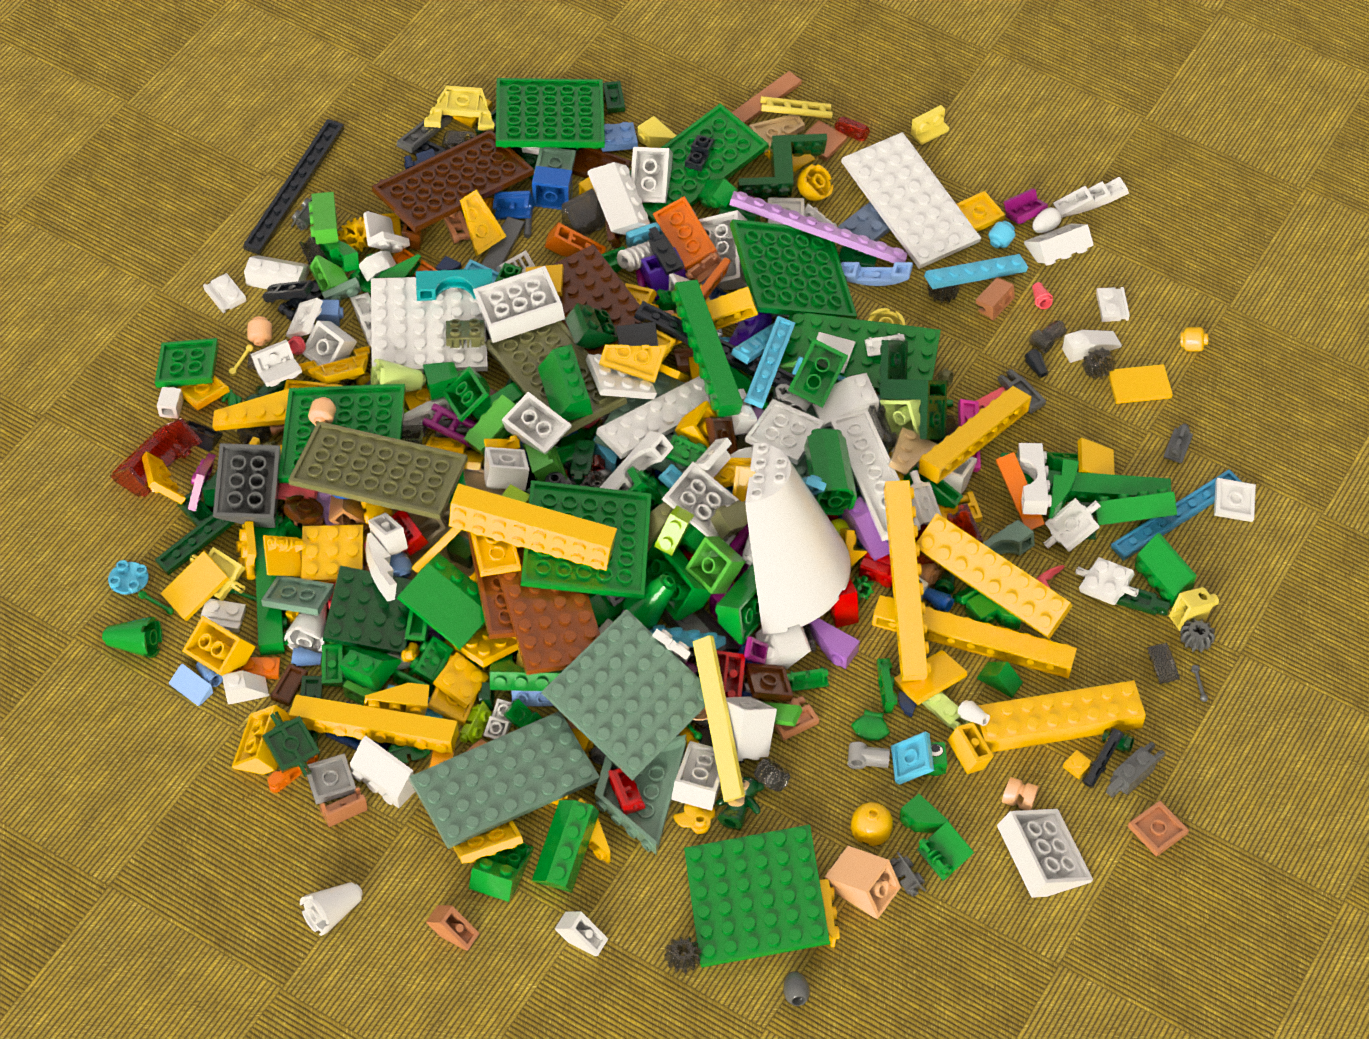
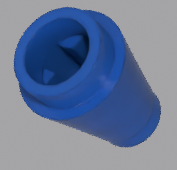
(940, 600)

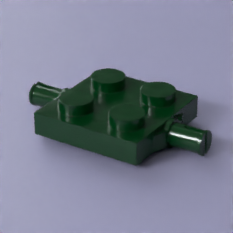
(290, 744)

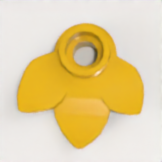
(696, 818)

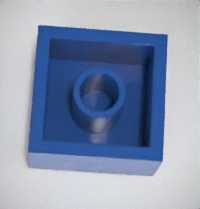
(551, 187)

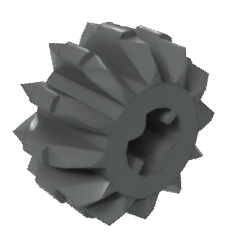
(1197, 635)

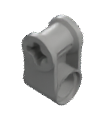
(790, 398)

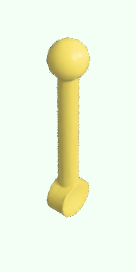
(232, 371)

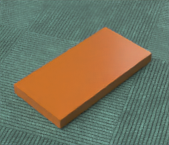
(685, 232)

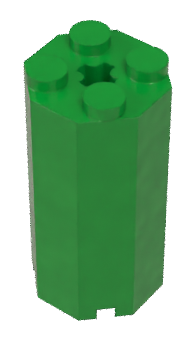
(829, 459)

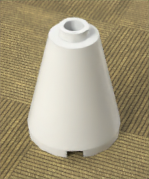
(307, 631)
(329, 906)

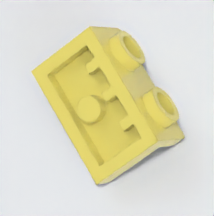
(929, 125)

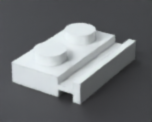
(225, 293)
(1112, 304)
(225, 613)

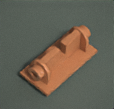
(705, 268)

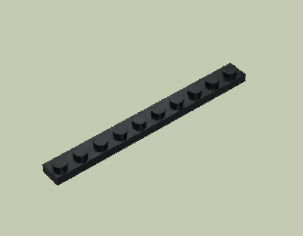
(293, 187)
(673, 327)

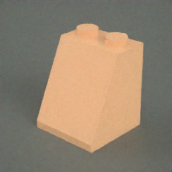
(864, 880)

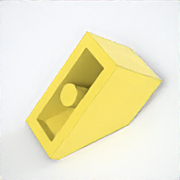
(654, 133)

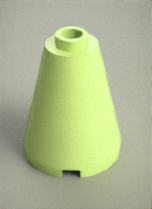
(393, 373)

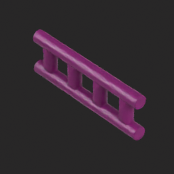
(449, 432)

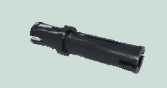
(1101, 760)

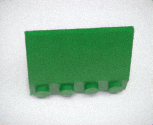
(446, 601)

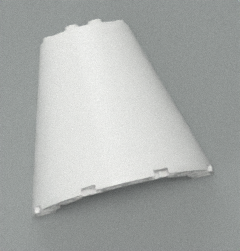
(794, 545)

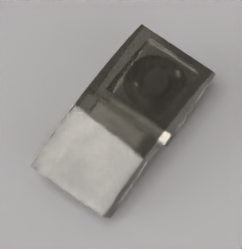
(1163, 663)

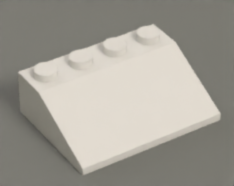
(721, 236)
(519, 304)
(700, 496)
(1044, 851)

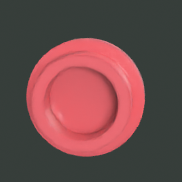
(297, 345)

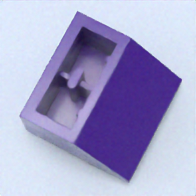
(654, 274)

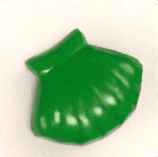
(871, 726)

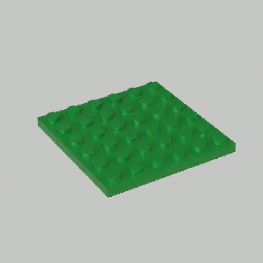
(549, 113)
(791, 270)
(359, 407)
(611, 507)
(756, 896)

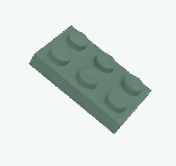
(298, 595)

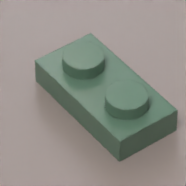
(347, 289)

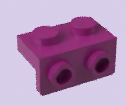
(1024, 206)

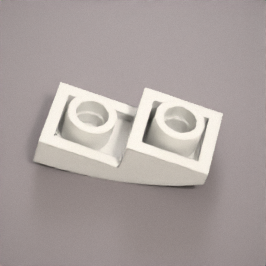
(498, 724)

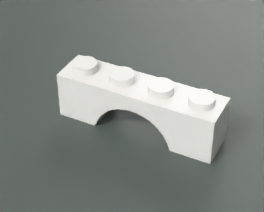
(650, 450)
(1032, 462)

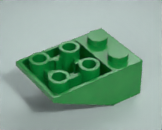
(501, 872)

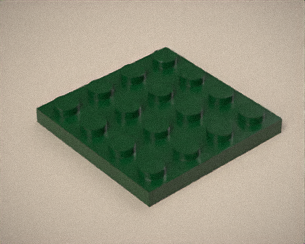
(363, 616)

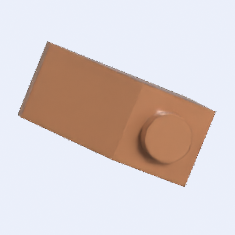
(452, 926)

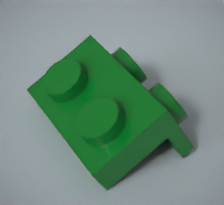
(644, 484)

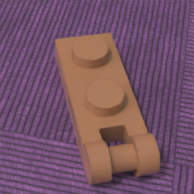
(456, 223)

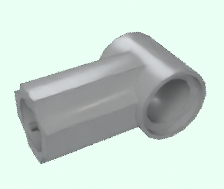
(861, 756)

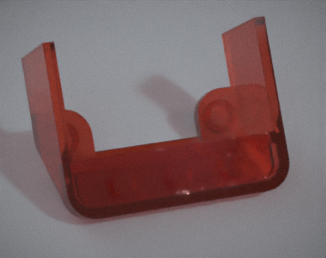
(167, 444)

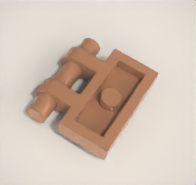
(806, 720)

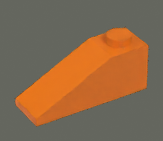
(568, 242)

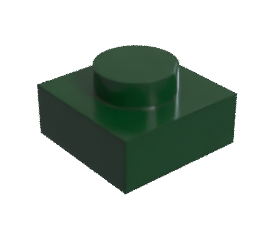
(487, 695)

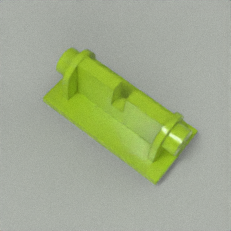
(478, 718)

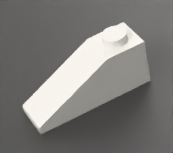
(1080, 342)

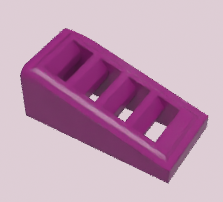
(755, 650)

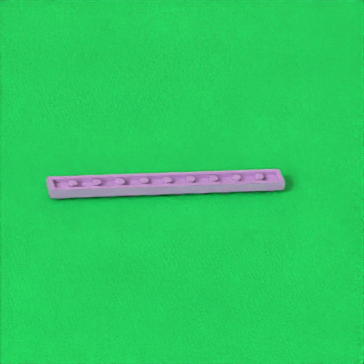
(812, 226)

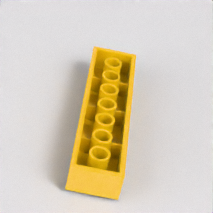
(532, 527)
(993, 576)
(1062, 716)

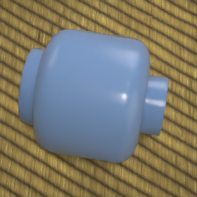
(401, 565)

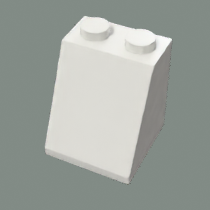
(751, 726)

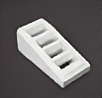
(512, 260)

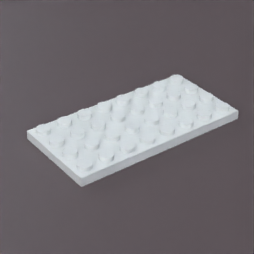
(911, 200)

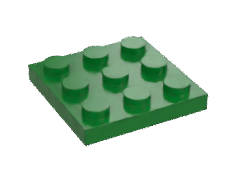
(186, 362)

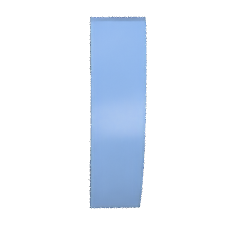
(877, 275)

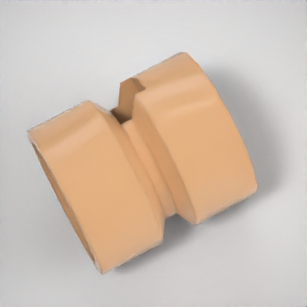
(1020, 794)

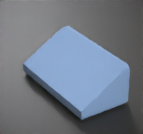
(191, 685)

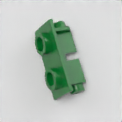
(808, 679)
(401, 752)

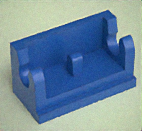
(513, 204)

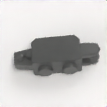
(1134, 770)

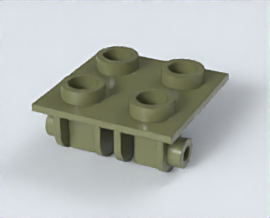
(465, 330)

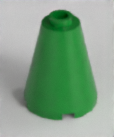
(655, 600)
(135, 636)

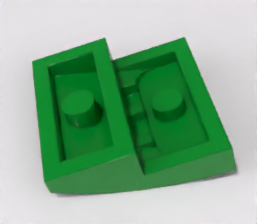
(331, 671)

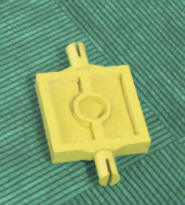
(231, 569)

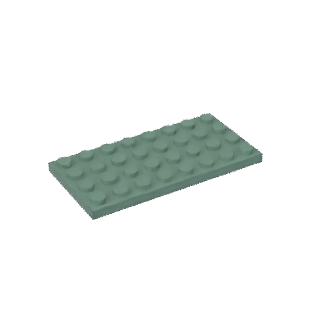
(504, 779)

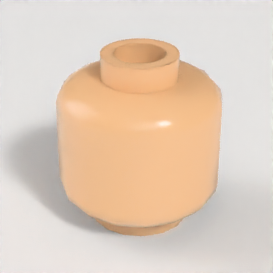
(259, 331)
(322, 410)

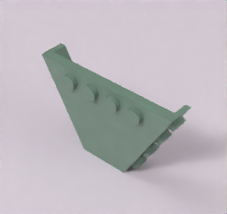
(656, 789)

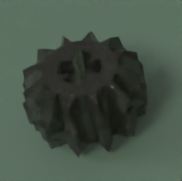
(943, 294)
(1098, 363)
(246, 434)
(772, 774)
(690, 951)

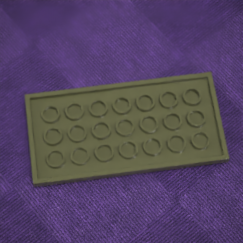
(526, 351)
(378, 470)

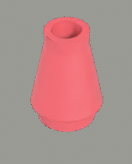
(1042, 297)

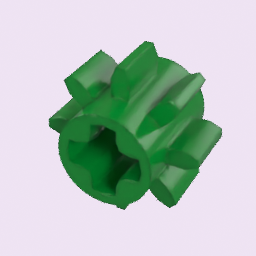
(866, 588)

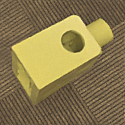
(1192, 604)

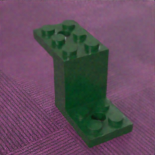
(781, 153)
(897, 386)

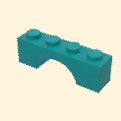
(432, 283)

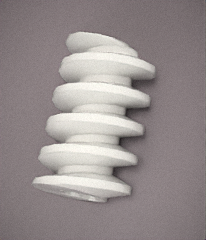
(631, 257)

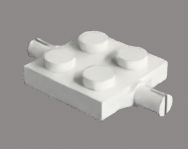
(923, 500)
(1072, 525)
(1106, 581)
(678, 649)

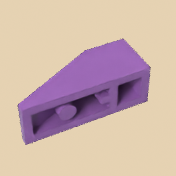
(865, 529)
(835, 644)

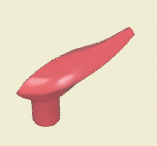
(1044, 577)

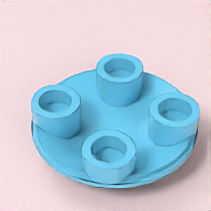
(128, 577)

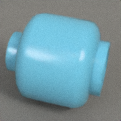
(1001, 234)

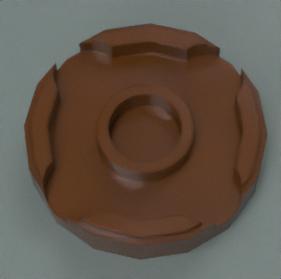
(303, 510)

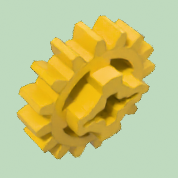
(354, 234)

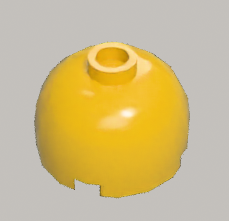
(814, 183)
(871, 823)

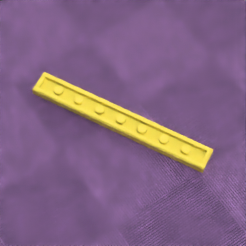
(718, 719)

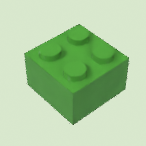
(715, 565)

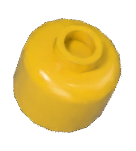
(1194, 339)

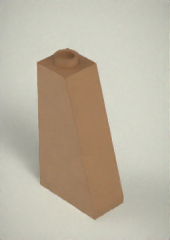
(347, 512)

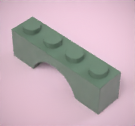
(1013, 539)

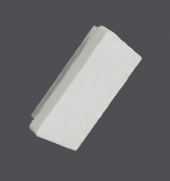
(715, 457)

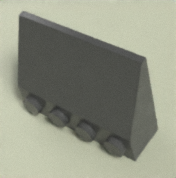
(247, 484)

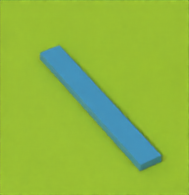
(1186, 509)

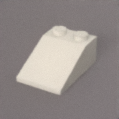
(652, 173)
(846, 397)
(535, 424)
(697, 777)

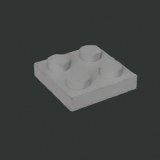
(330, 779)

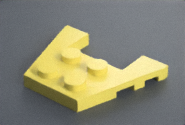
(461, 102)

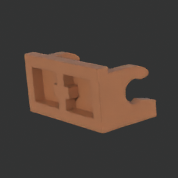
(995, 298)
(344, 808)

